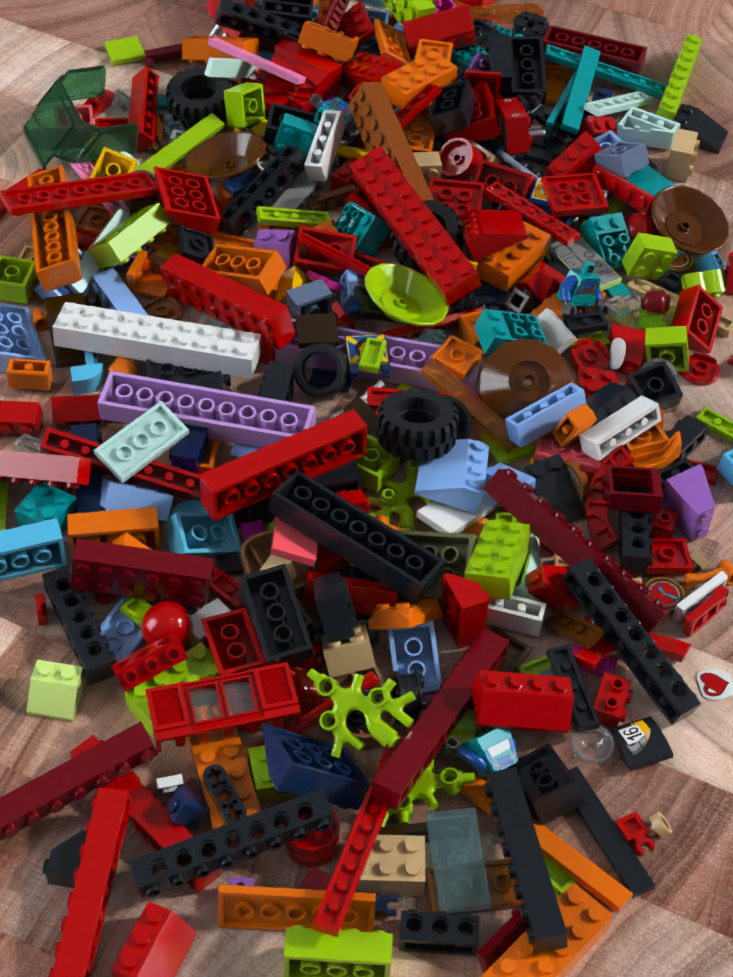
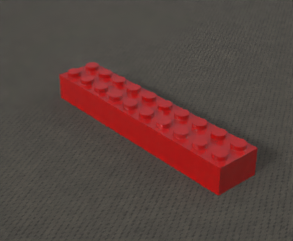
(415, 225)

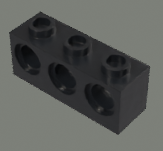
(428, 941)

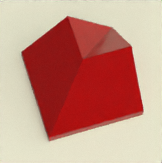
(541, 281)

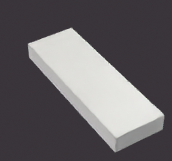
(692, 601)

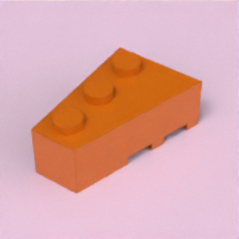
(327, 41)

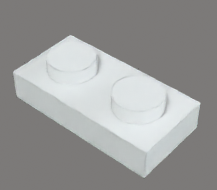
(169, 783)

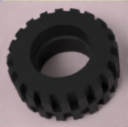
(192, 85)
(448, 219)
(417, 425)

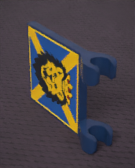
(354, 349)

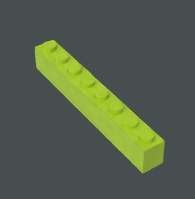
(679, 77)

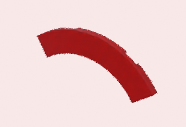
(596, 507)
(602, 650)

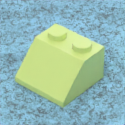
(55, 690)

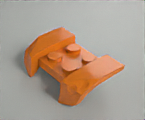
(654, 447)

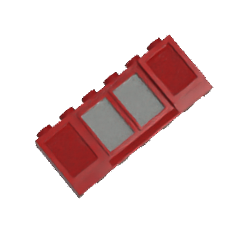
(222, 704)

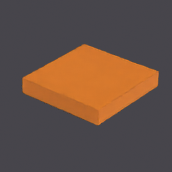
(458, 356)

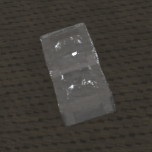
(624, 306)

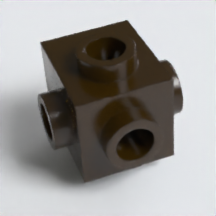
(521, 301)

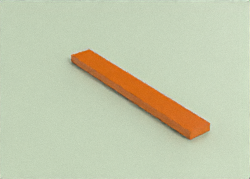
(563, 855)

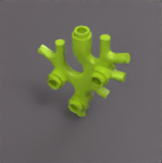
(396, 498)
(353, 699)
(449, 780)

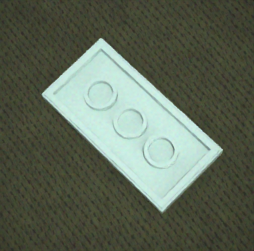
(141, 442)

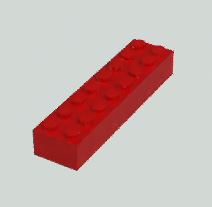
(228, 301)
(264, 470)

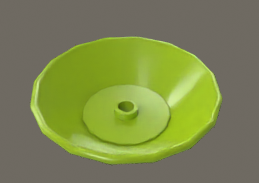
(405, 295)

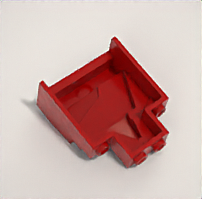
(321, 75)

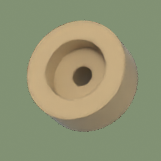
(699, 559)
(659, 825)

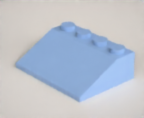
(18, 336)
(456, 477)

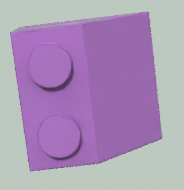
(279, 240)

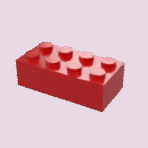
(366, 68)

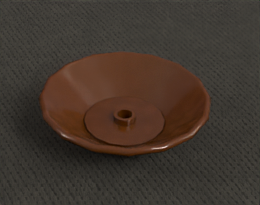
(226, 156)
(690, 219)
(508, 368)

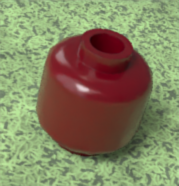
(656, 302)

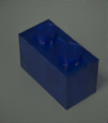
(190, 450)

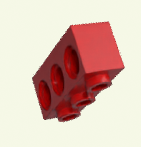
(149, 661)

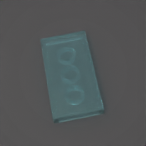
(458, 860)

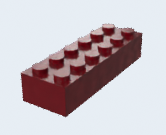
(613, 52)
(140, 573)

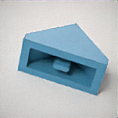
(709, 262)

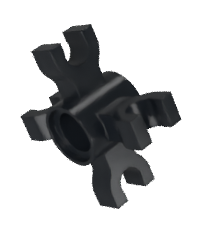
(535, 108)

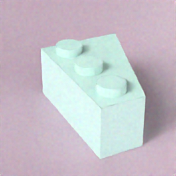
(647, 128)

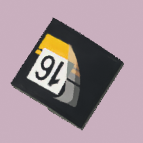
(641, 743)

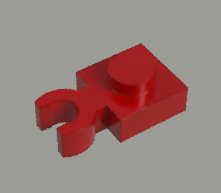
(635, 832)

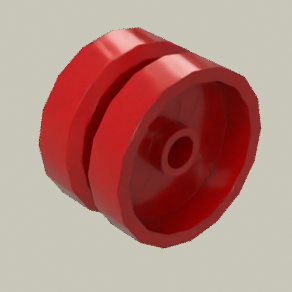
(460, 159)
(316, 847)

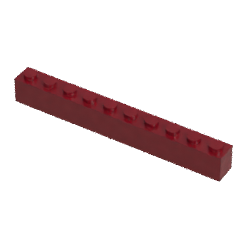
(571, 545)
(436, 722)

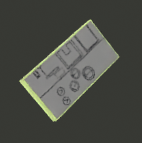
(579, 252)

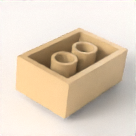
(395, 866)

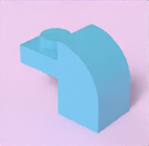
(87, 377)

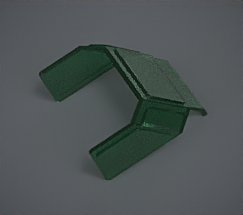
(58, 129)

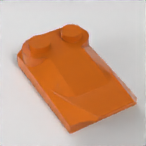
(404, 614)

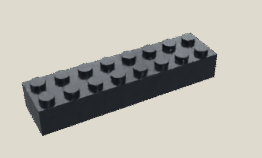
(356, 536)

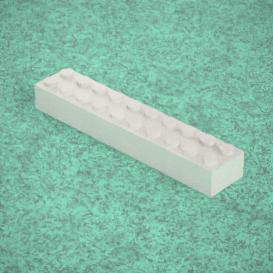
(157, 339)

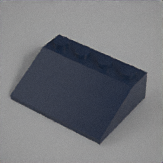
(305, 764)

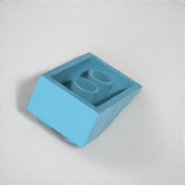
(201, 536)

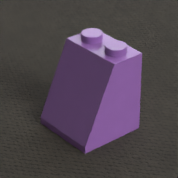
(693, 500)

